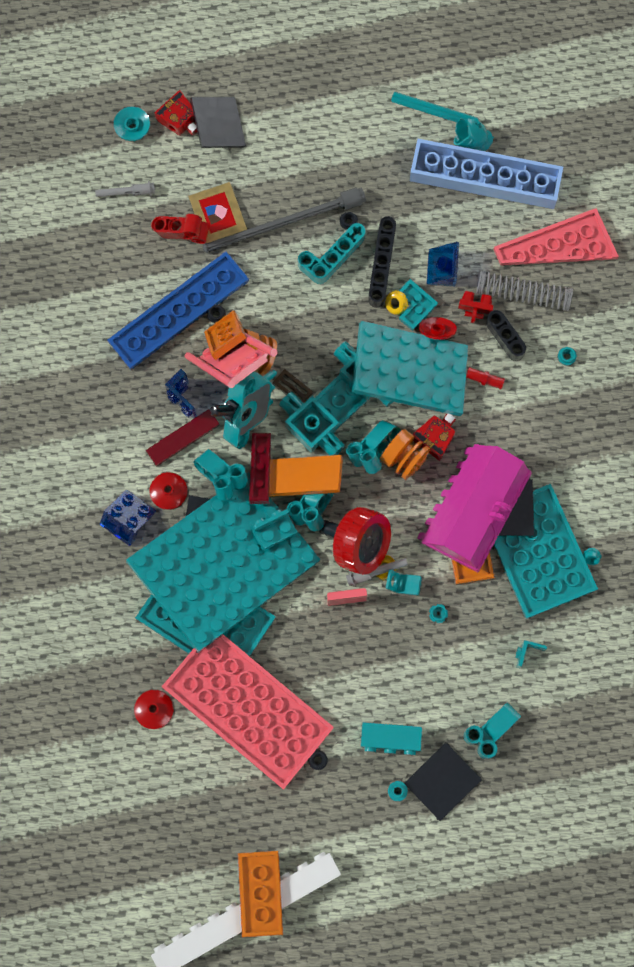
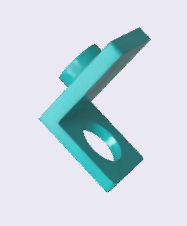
(404, 583)
(520, 653)

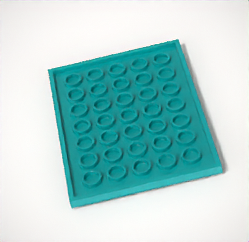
(214, 571)

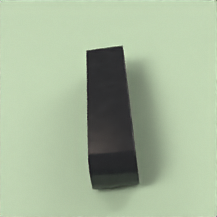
(382, 253)

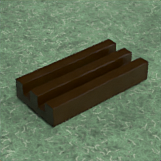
(280, 378)

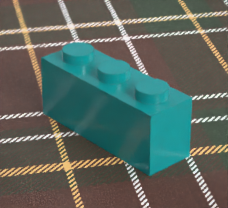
(391, 738)

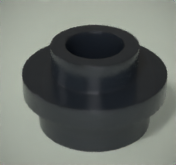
(348, 215)
(216, 308)
(318, 753)

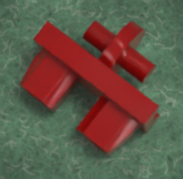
(484, 306)

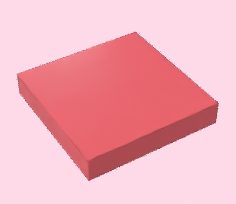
(346, 596)

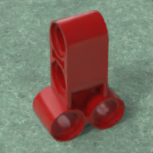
(191, 228)

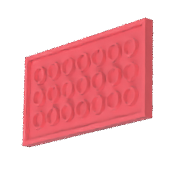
(248, 709)

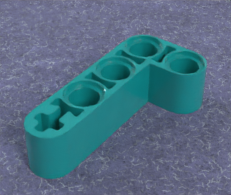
(334, 252)

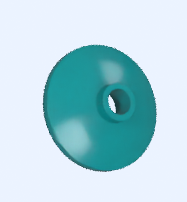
(130, 116)

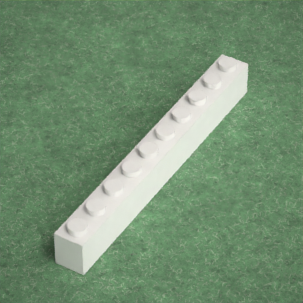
(227, 925)

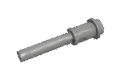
(136, 189)
(354, 578)

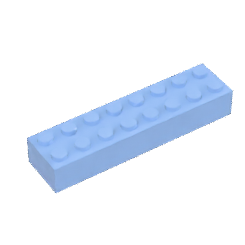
(486, 173)

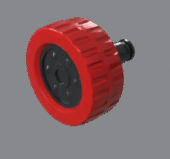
(359, 540)

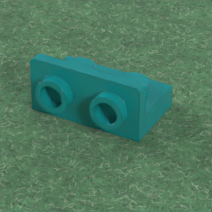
(274, 529)

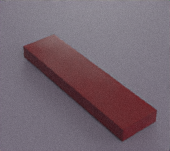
(182, 437)
(260, 468)

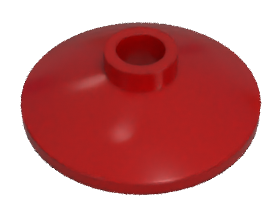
(437, 328)
(173, 498)
(160, 716)

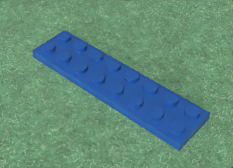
(178, 310)

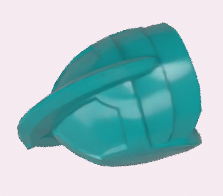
(473, 136)

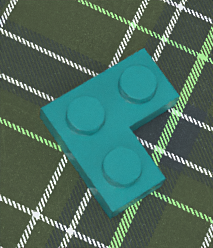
(420, 305)

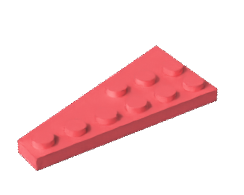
(566, 241)

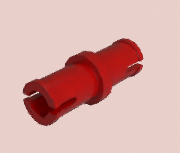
(485, 378)

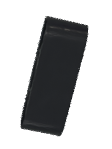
(506, 327)

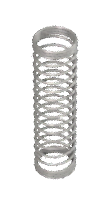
(483, 277)

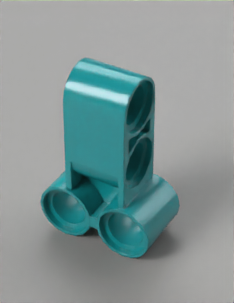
(372, 447)
(221, 474)
(310, 510)
(493, 729)

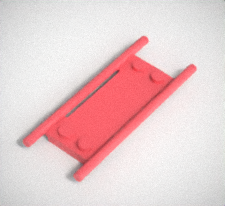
(235, 363)

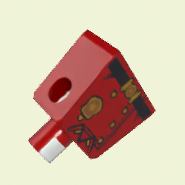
(177, 115)
(436, 435)

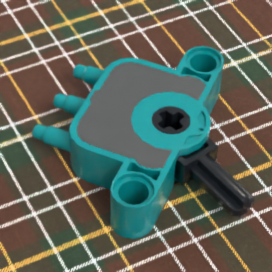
(245, 407)

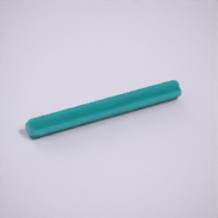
(430, 108)

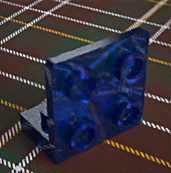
(175, 388)
(126, 517)

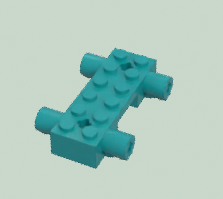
(328, 409)

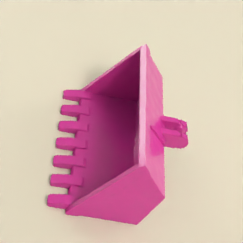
(476, 505)

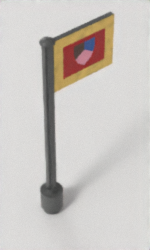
(227, 226)

